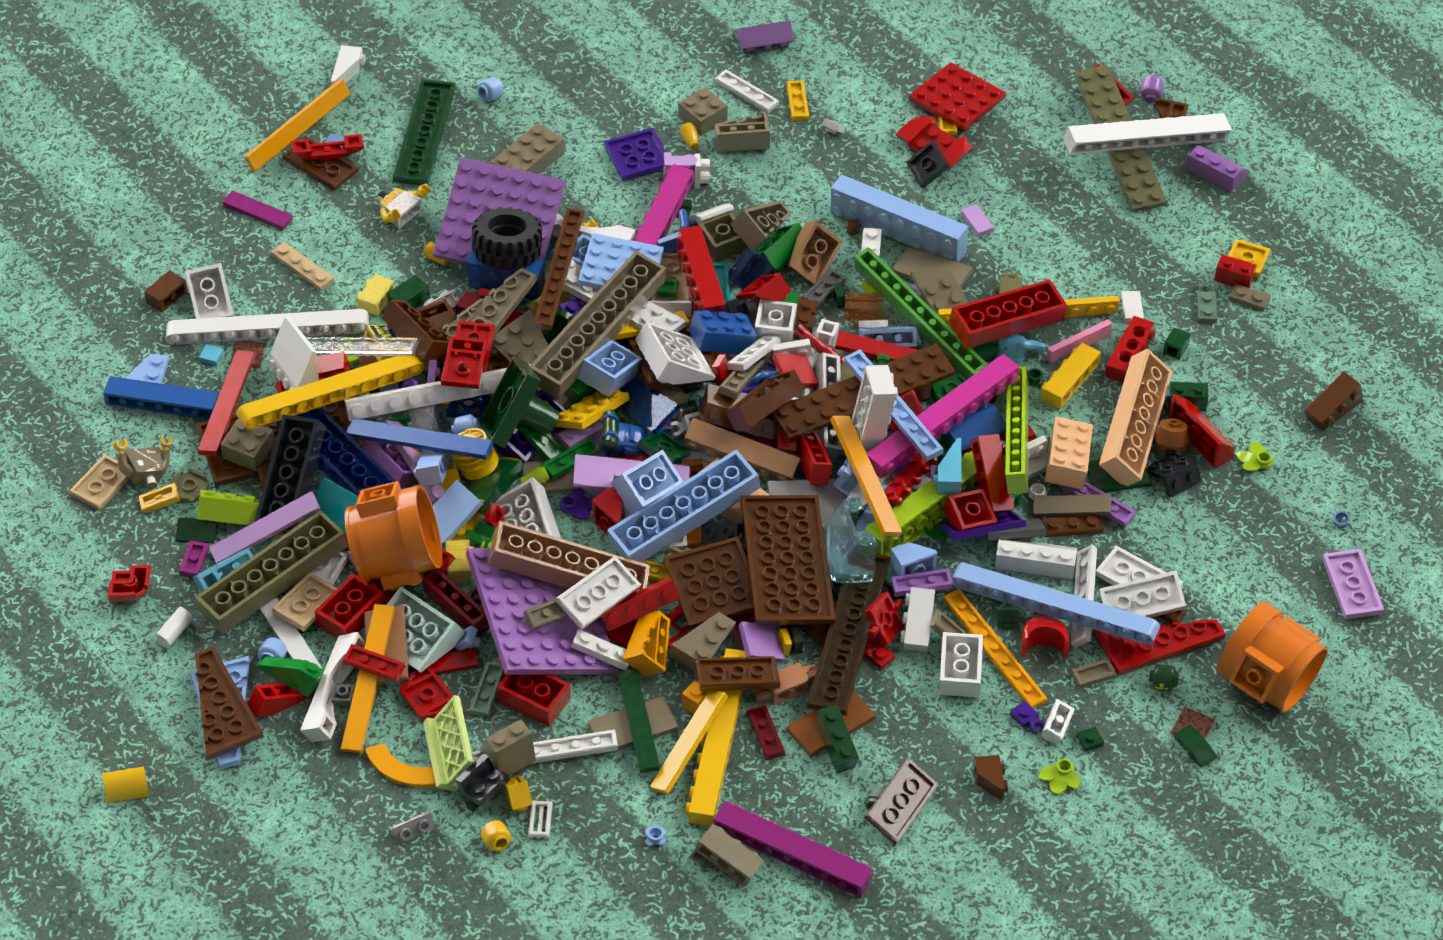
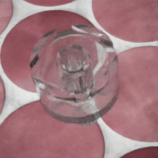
(424, 418)

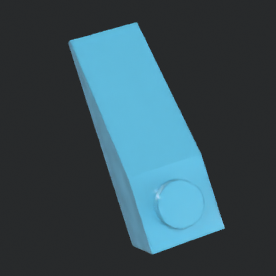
(949, 471)
(215, 573)

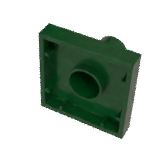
(515, 404)

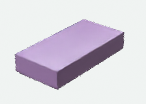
(977, 220)

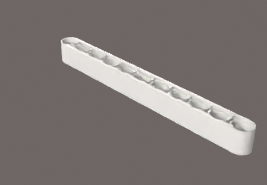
(265, 326)

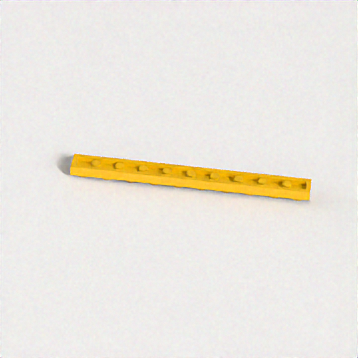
(1075, 307)

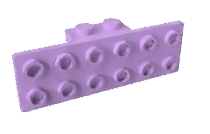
(600, 471)

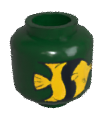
(1164, 677)

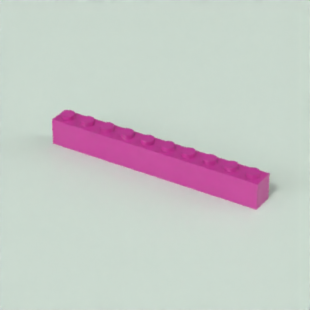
(946, 413)

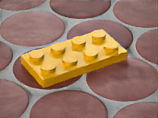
(590, 409)

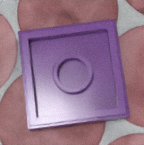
(761, 640)

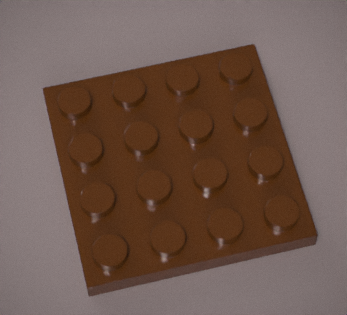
(711, 581)

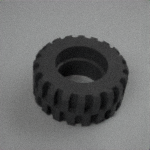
(506, 238)

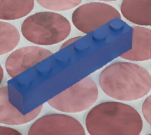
(160, 397)

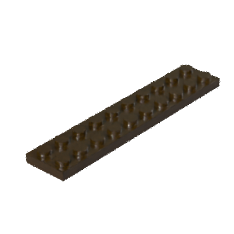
(846, 641)

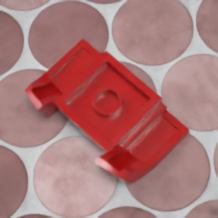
(923, 129)

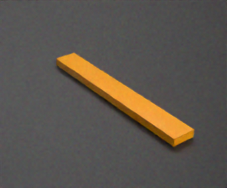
(297, 125)
(866, 476)
(995, 649)
(367, 683)

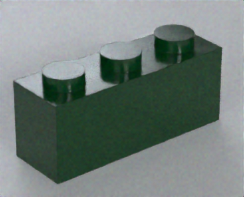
(836, 738)

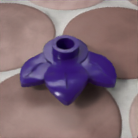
(579, 504)

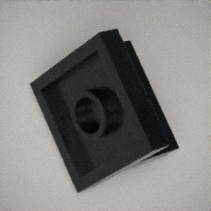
(480, 782)

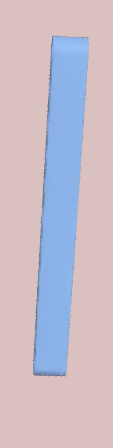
(1055, 603)

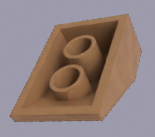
(814, 251)

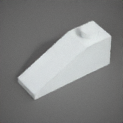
(348, 63)

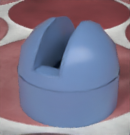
(1338, 517)

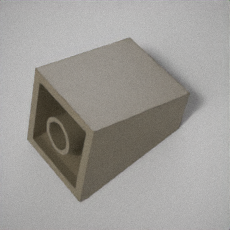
(510, 748)

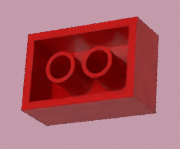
(345, 607)
(535, 695)

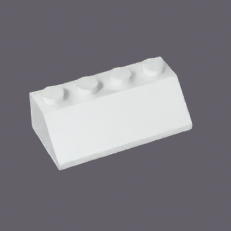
(1036, 558)

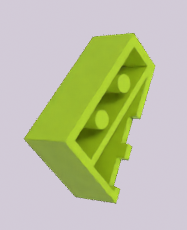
(227, 507)

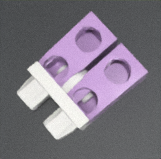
(691, 162)

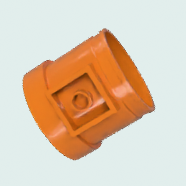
(393, 535)
(1272, 657)

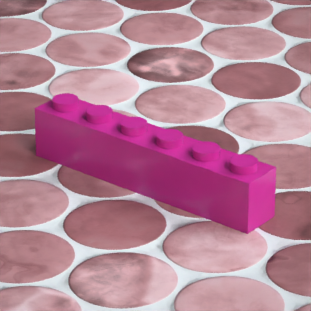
(665, 205)

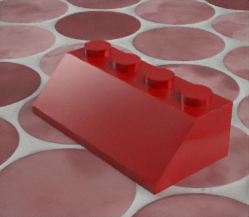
(1202, 432)

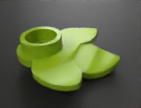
(1255, 458)
(1059, 778)

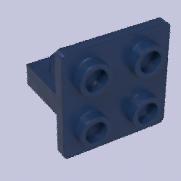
(749, 268)

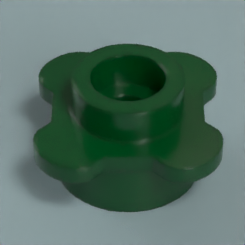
(1035, 377)

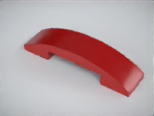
(327, 150)

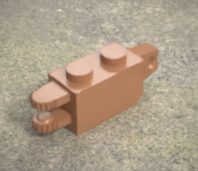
(793, 681)

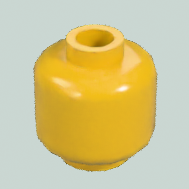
(495, 836)

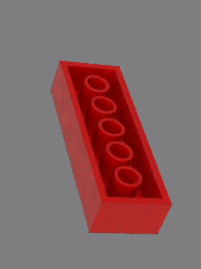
(699, 271)
(1007, 313)

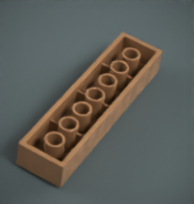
(551, 557)

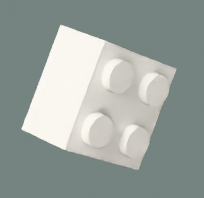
(775, 319)

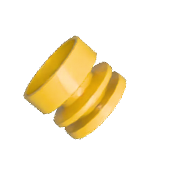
(472, 467)

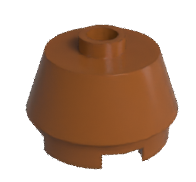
(1172, 435)

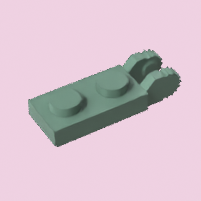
(1206, 303)

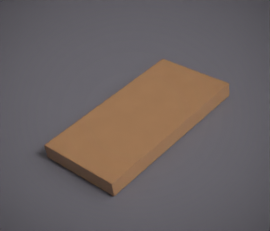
(397, 641)

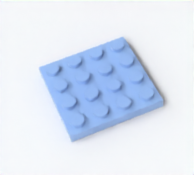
(608, 254)

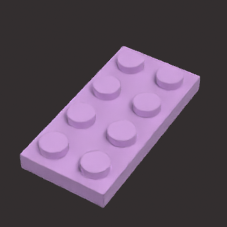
(1353, 584)

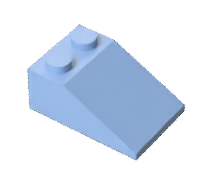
(647, 481)

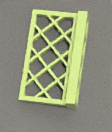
(440, 744)

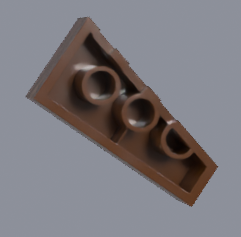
(764, 400)

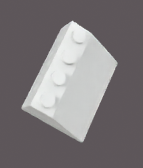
(673, 355)
(293, 357)
(529, 508)

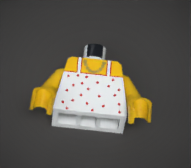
(401, 205)

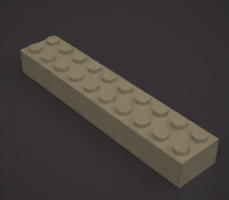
(598, 322)

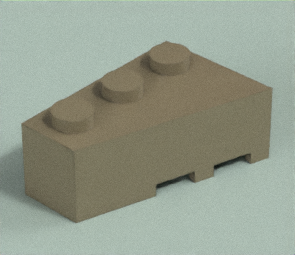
(743, 135)
(702, 641)
(727, 854)

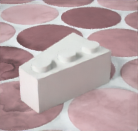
(918, 619)

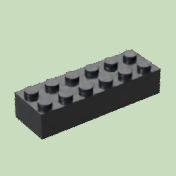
(291, 464)

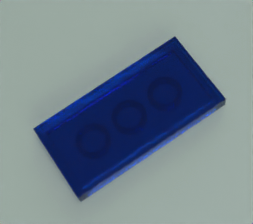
(647, 406)

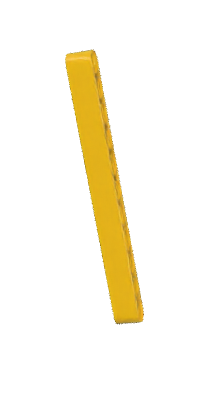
(329, 390)

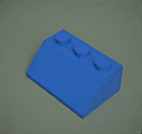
(982, 422)

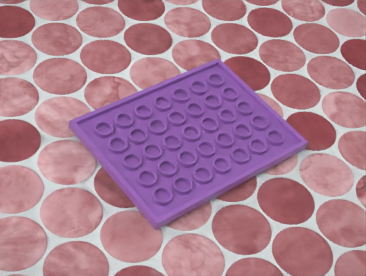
(525, 651)

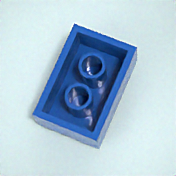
(722, 331)

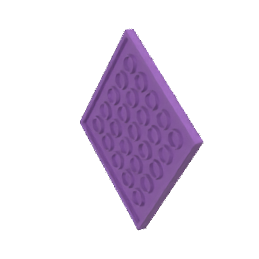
(488, 186)

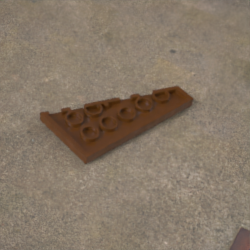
(223, 709)

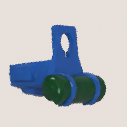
(620, 436)

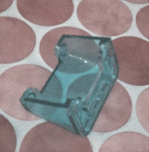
(849, 552)

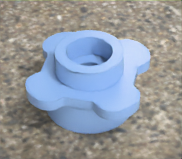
(655, 831)

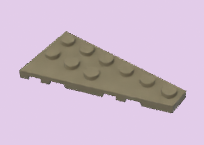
(498, 304)

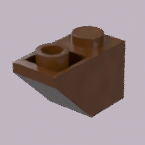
(989, 775)

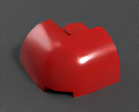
(129, 584)

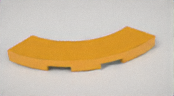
(397, 771)

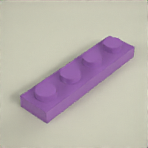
(1120, 514)

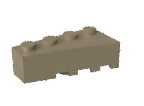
(759, 222)

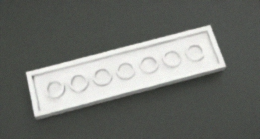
(648, 313)

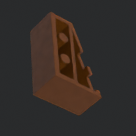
(1335, 401)

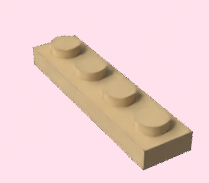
(302, 266)

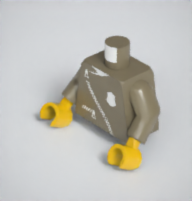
(143, 464)

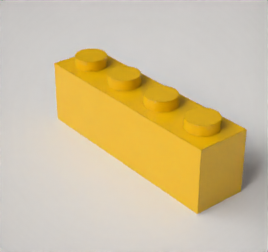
(1070, 375)

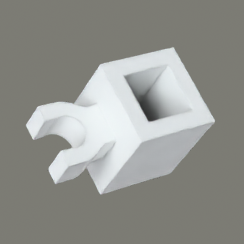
(684, 424)

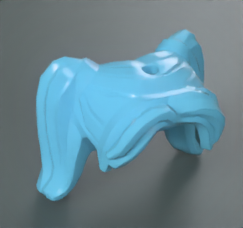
(1017, 347)

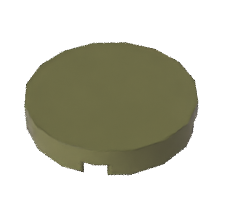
(185, 485)

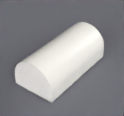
(173, 627)
(1057, 722)

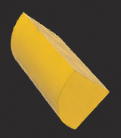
(125, 785)

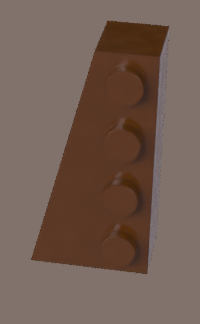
(409, 324)

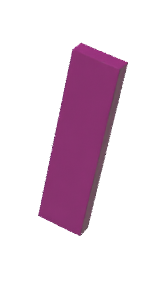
(257, 210)

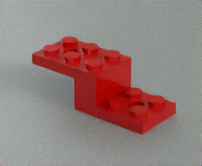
(468, 355)

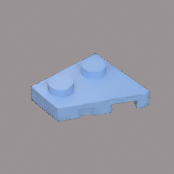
(151, 369)

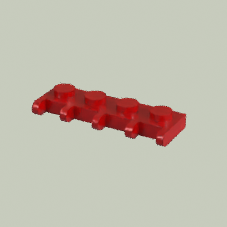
(907, 478)

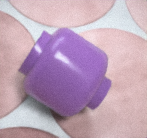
(1152, 87)

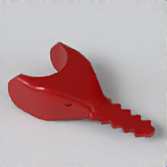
(1046, 631)

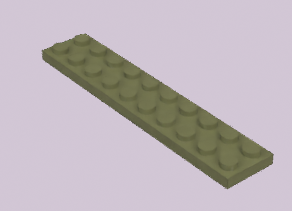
(1130, 165)

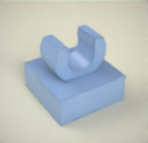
(468, 640)

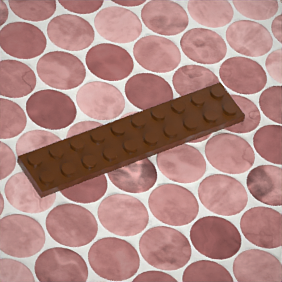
(817, 408)

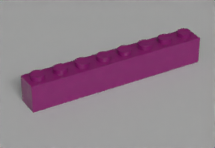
(794, 849)

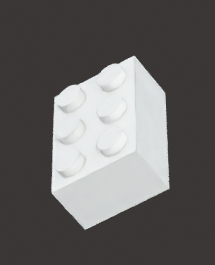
(961, 664)

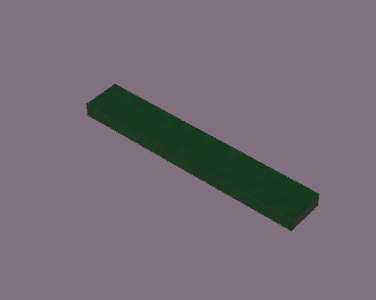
(638, 721)

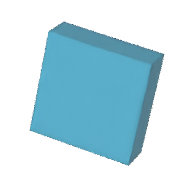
(211, 354)

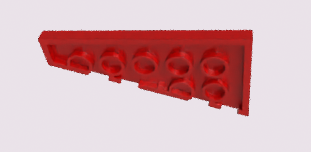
(1170, 641)

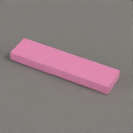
(1087, 337)

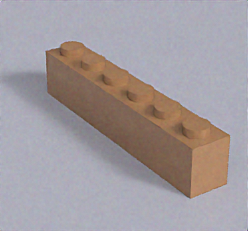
(762, 458)

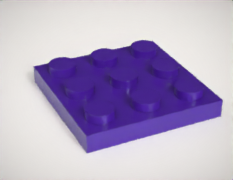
(636, 154)

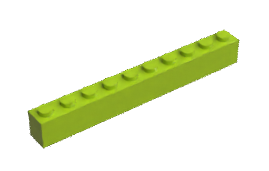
(1017, 435)

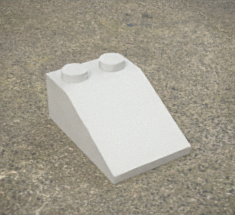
(209, 292)

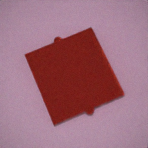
(257, 347)
(1198, 720)

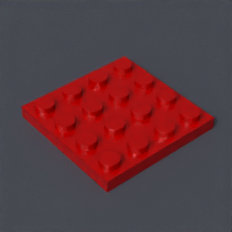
(957, 96)

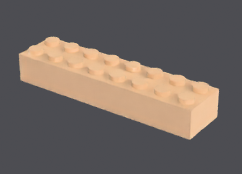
(1136, 418)

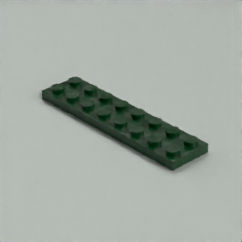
(424, 132)

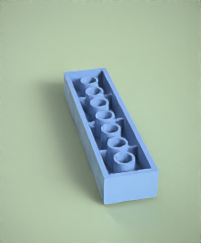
(899, 219)
(684, 508)

